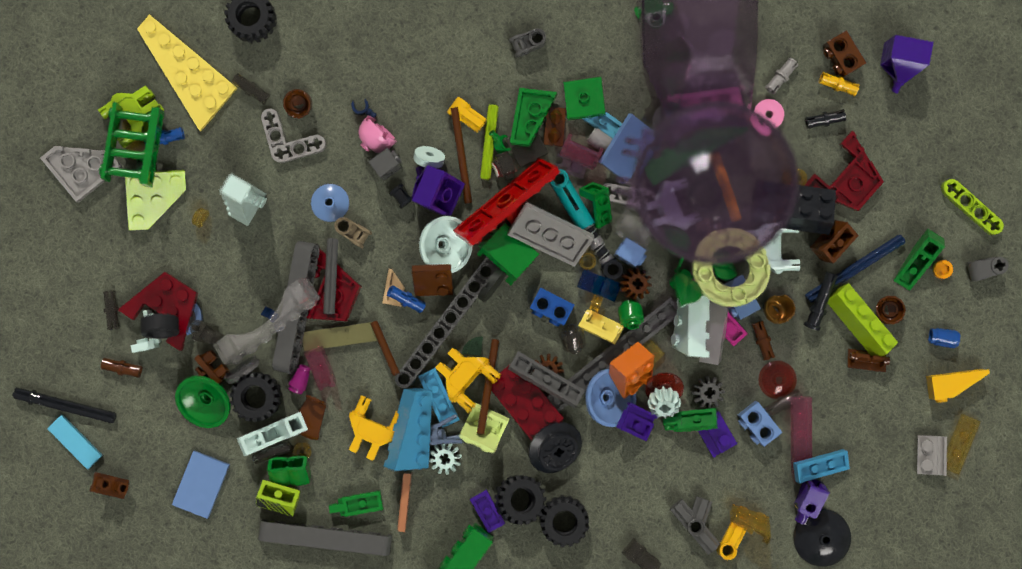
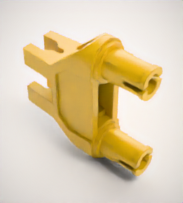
(463, 375)
(369, 430)

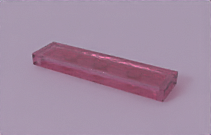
(801, 429)

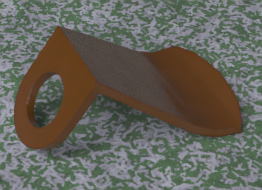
(313, 414)

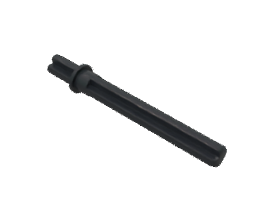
(33, 397)

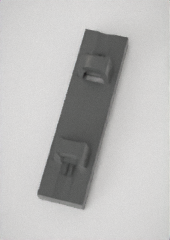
(546, 379)

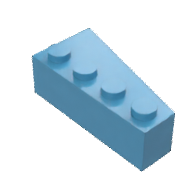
(411, 432)

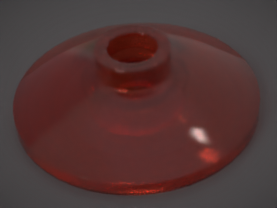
(768, 377)
(667, 379)

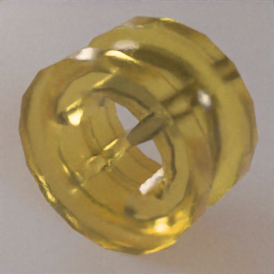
(593, 260)
(595, 303)

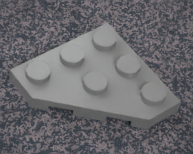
(77, 169)

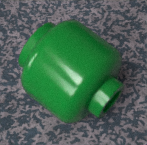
(630, 314)

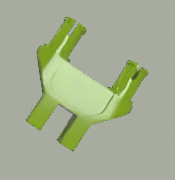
(133, 103)

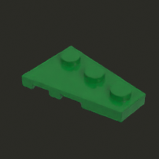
(529, 114)

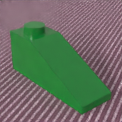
(920, 259)

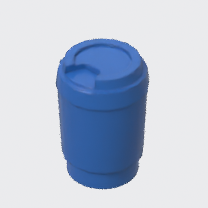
(944, 337)

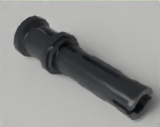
(818, 310)

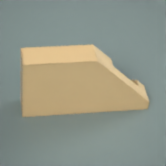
(392, 279)

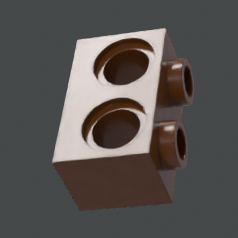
(848, 52)

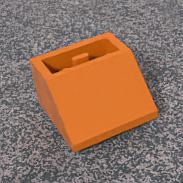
(632, 369)

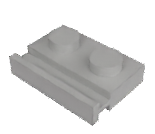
(932, 455)

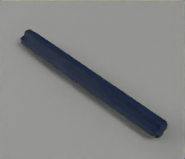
(861, 264)

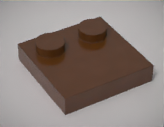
(432, 280)

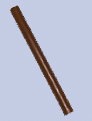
(461, 154)
(487, 389)

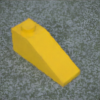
(952, 384)

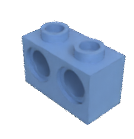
(762, 420)

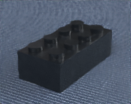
(813, 210)

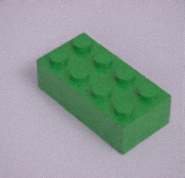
(470, 550)

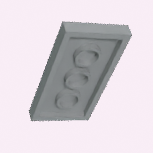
(550, 234)

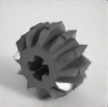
(704, 387)

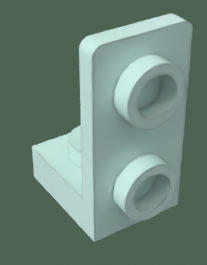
(144, 344)

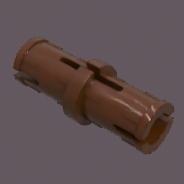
(763, 340)
(121, 367)

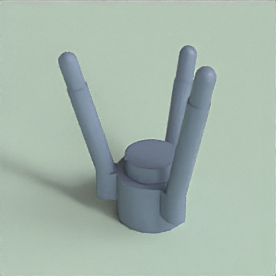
(438, 435)

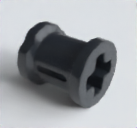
(401, 195)

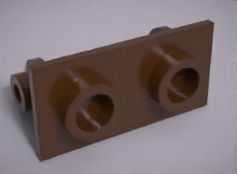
(863, 360)

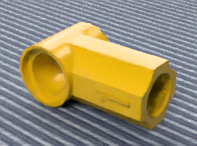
(468, 115)
(732, 537)

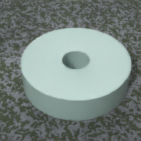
(429, 156)

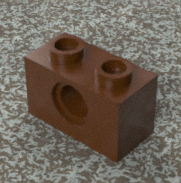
(832, 246)

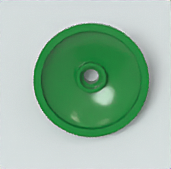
(197, 406)

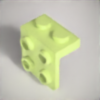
(494, 429)

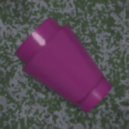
(299, 381)

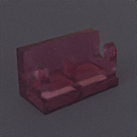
(580, 153)
(320, 368)

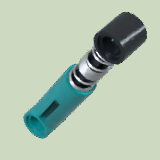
(582, 218)

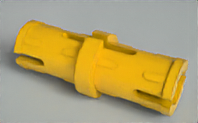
(839, 84)

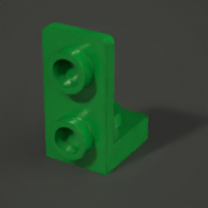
(601, 202)

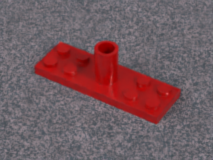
(506, 202)

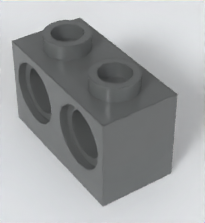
(386, 164)

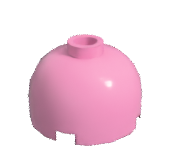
(375, 136)

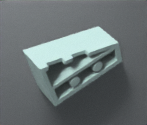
(690, 328)

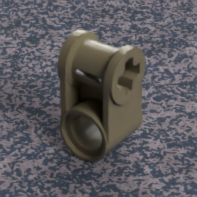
(353, 232)

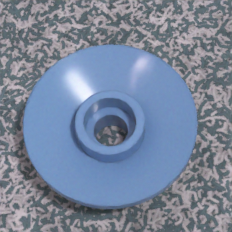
(337, 209)

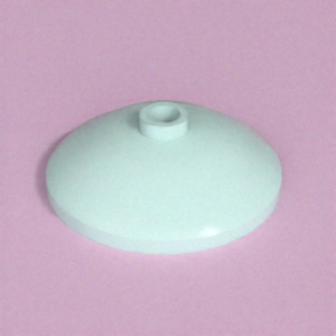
(453, 249)

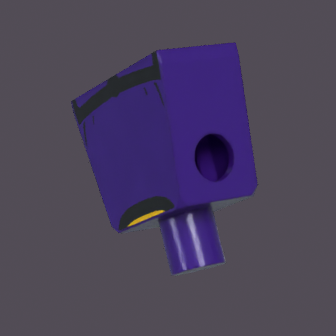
(812, 493)

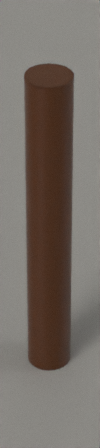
(385, 348)

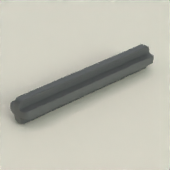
(330, 276)

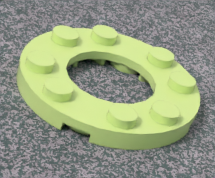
(734, 296)

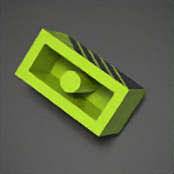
(277, 498)

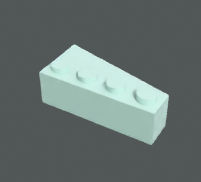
(242, 199)

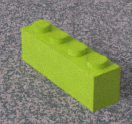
(861, 321)

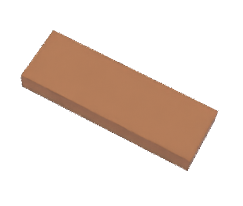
(404, 502)

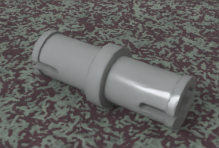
(781, 76)

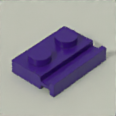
(636, 421)
(718, 439)

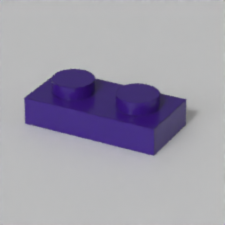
(487, 511)

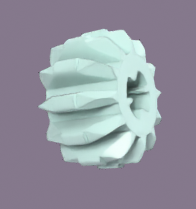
(664, 402)
(451, 455)

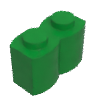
(289, 470)

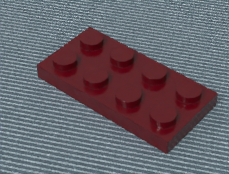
(525, 402)

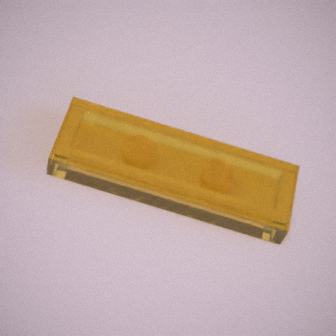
(961, 443)

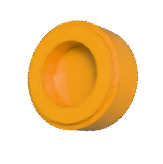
(942, 269)

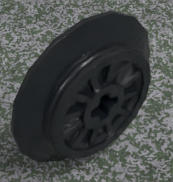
(555, 447)

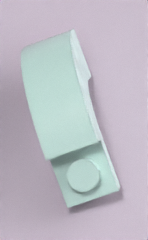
(272, 434)

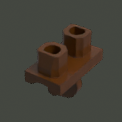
(205, 361)
(109, 485)

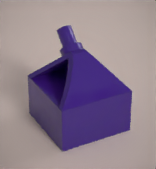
(905, 58)
(436, 190)

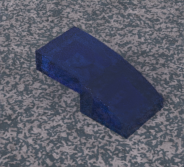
(599, 285)

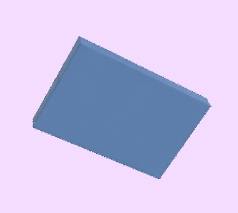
(613, 157)
(200, 484)

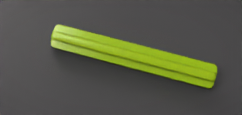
(488, 149)

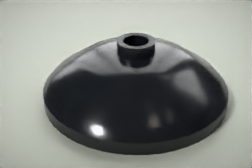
(809, 539)

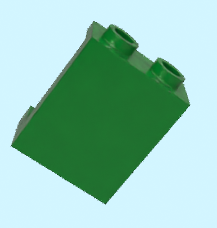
(508, 253)

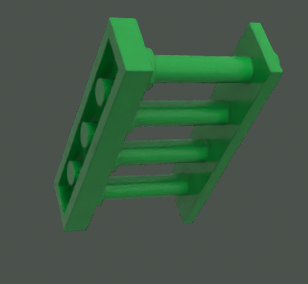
(147, 156)

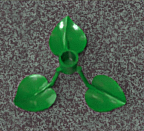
(688, 290)

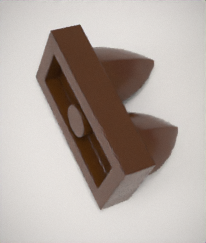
(555, 127)

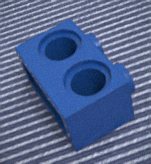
(553, 302)

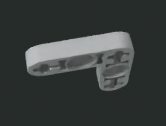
(281, 144)

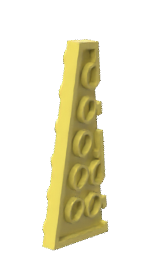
(193, 79)

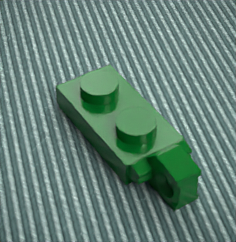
(692, 420)
(358, 504)

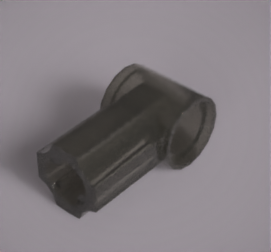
(638, 554)

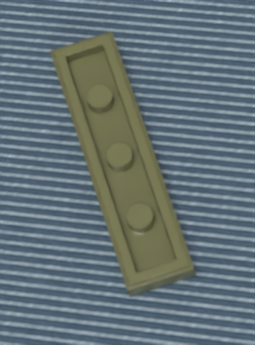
(338, 336)

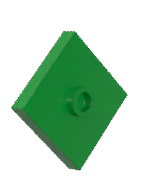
(584, 98)

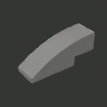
(717, 331)

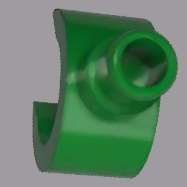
(498, 144)

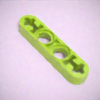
(973, 204)

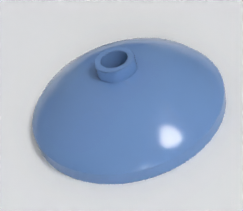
(606, 411)

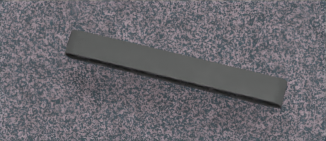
(442, 322)

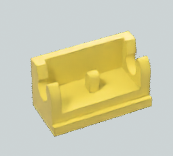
(601, 326)

